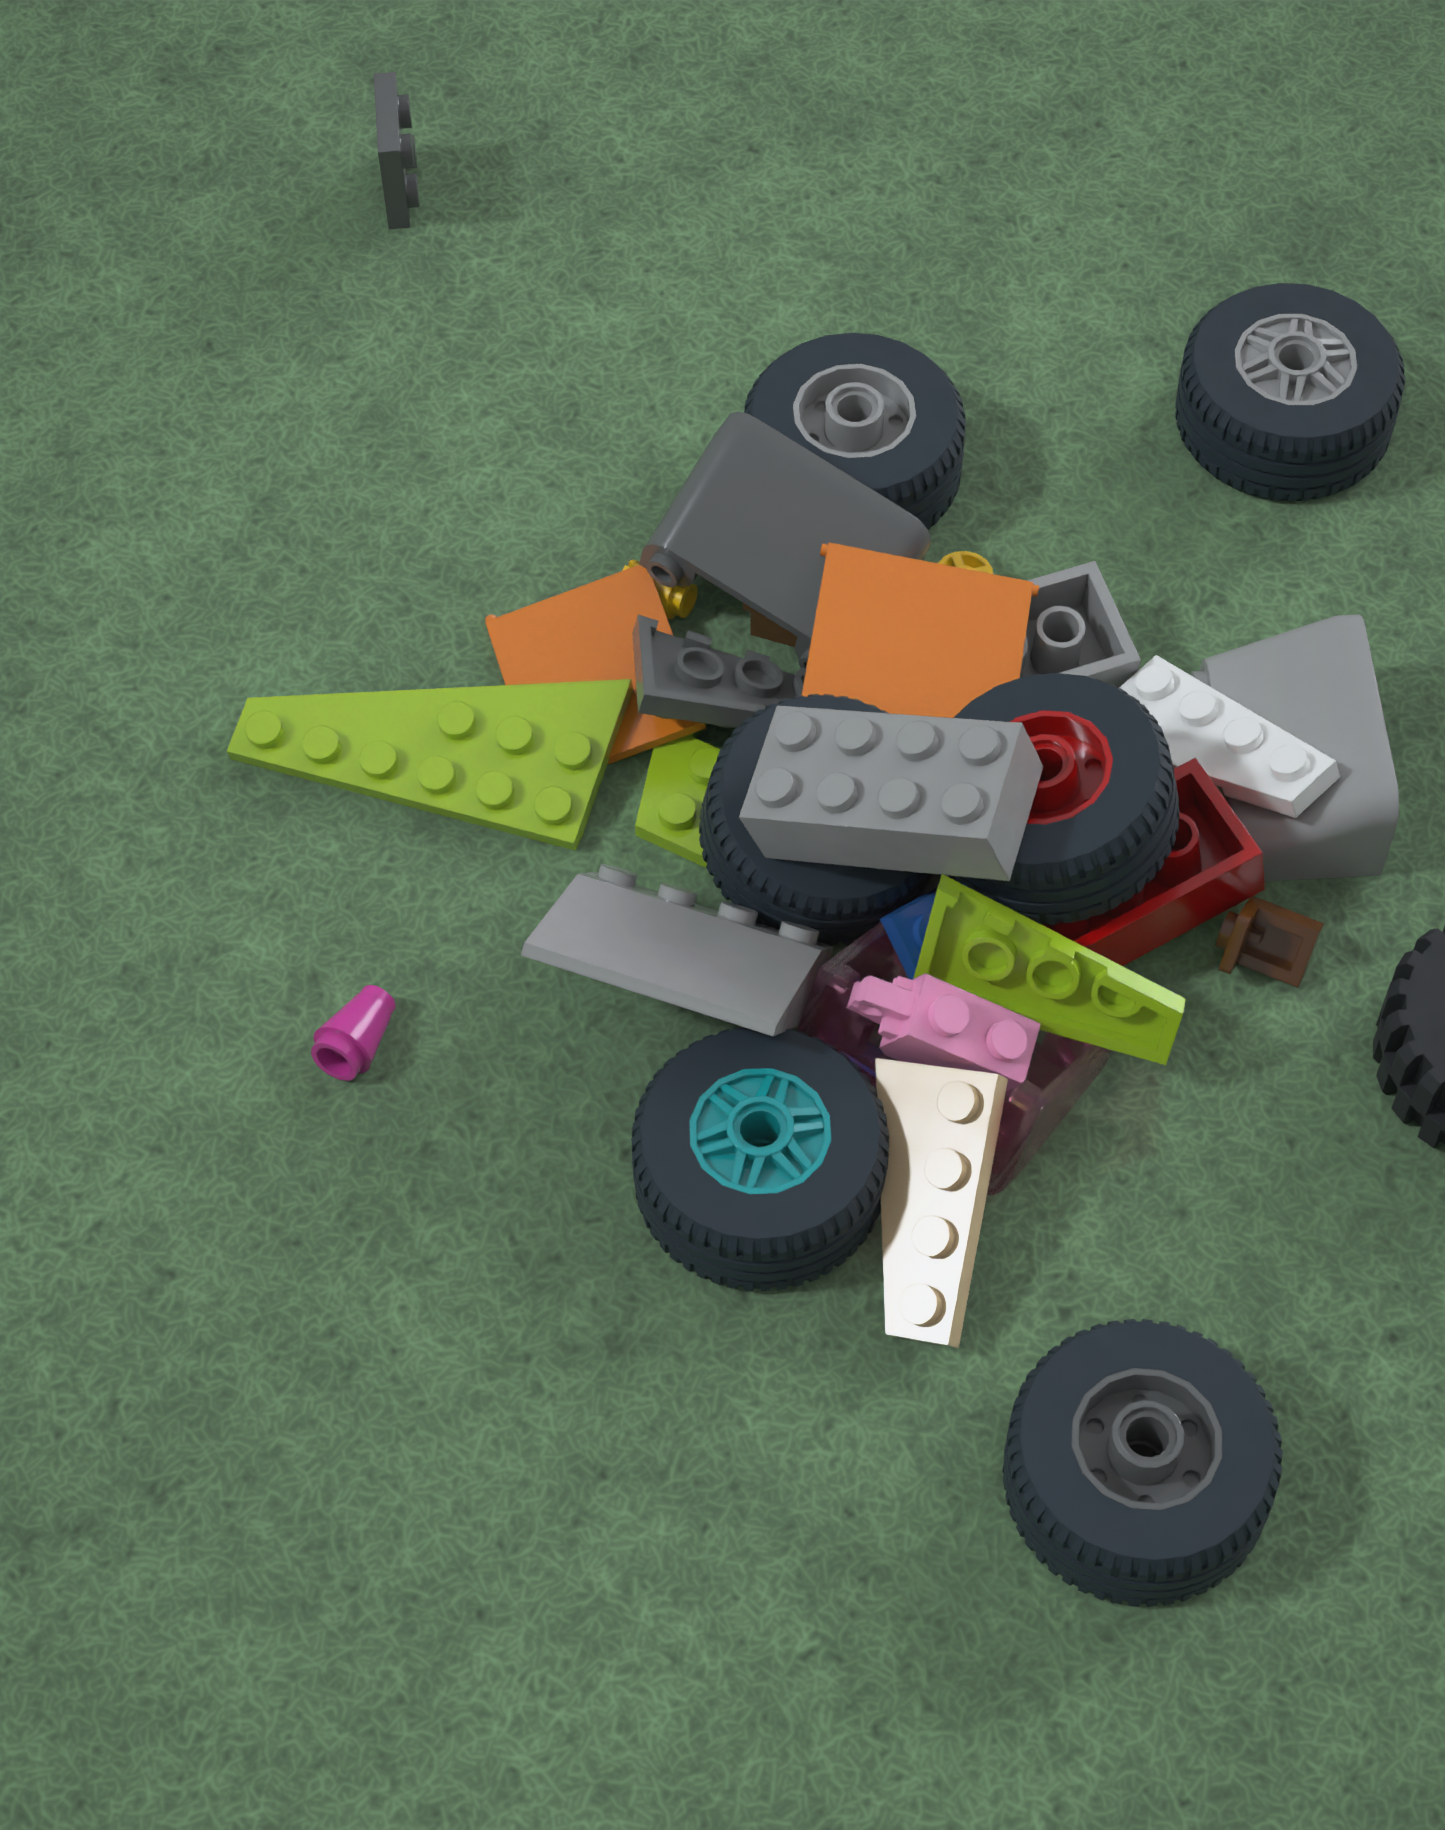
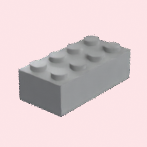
(893, 791)

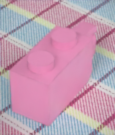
(946, 1026)

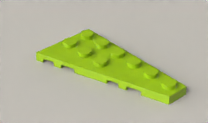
(479, 754)

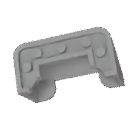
(1326, 693)

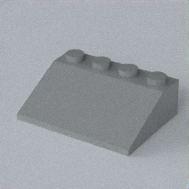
(681, 950)

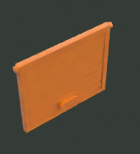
(913, 632)
(589, 638)

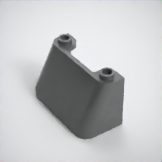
(758, 520)

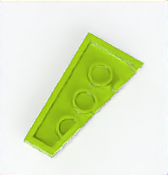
(1045, 976)

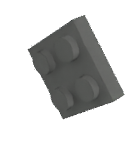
(395, 150)

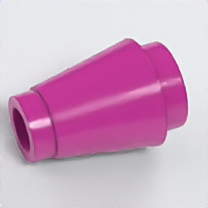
(353, 1034)

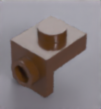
(1268, 941)

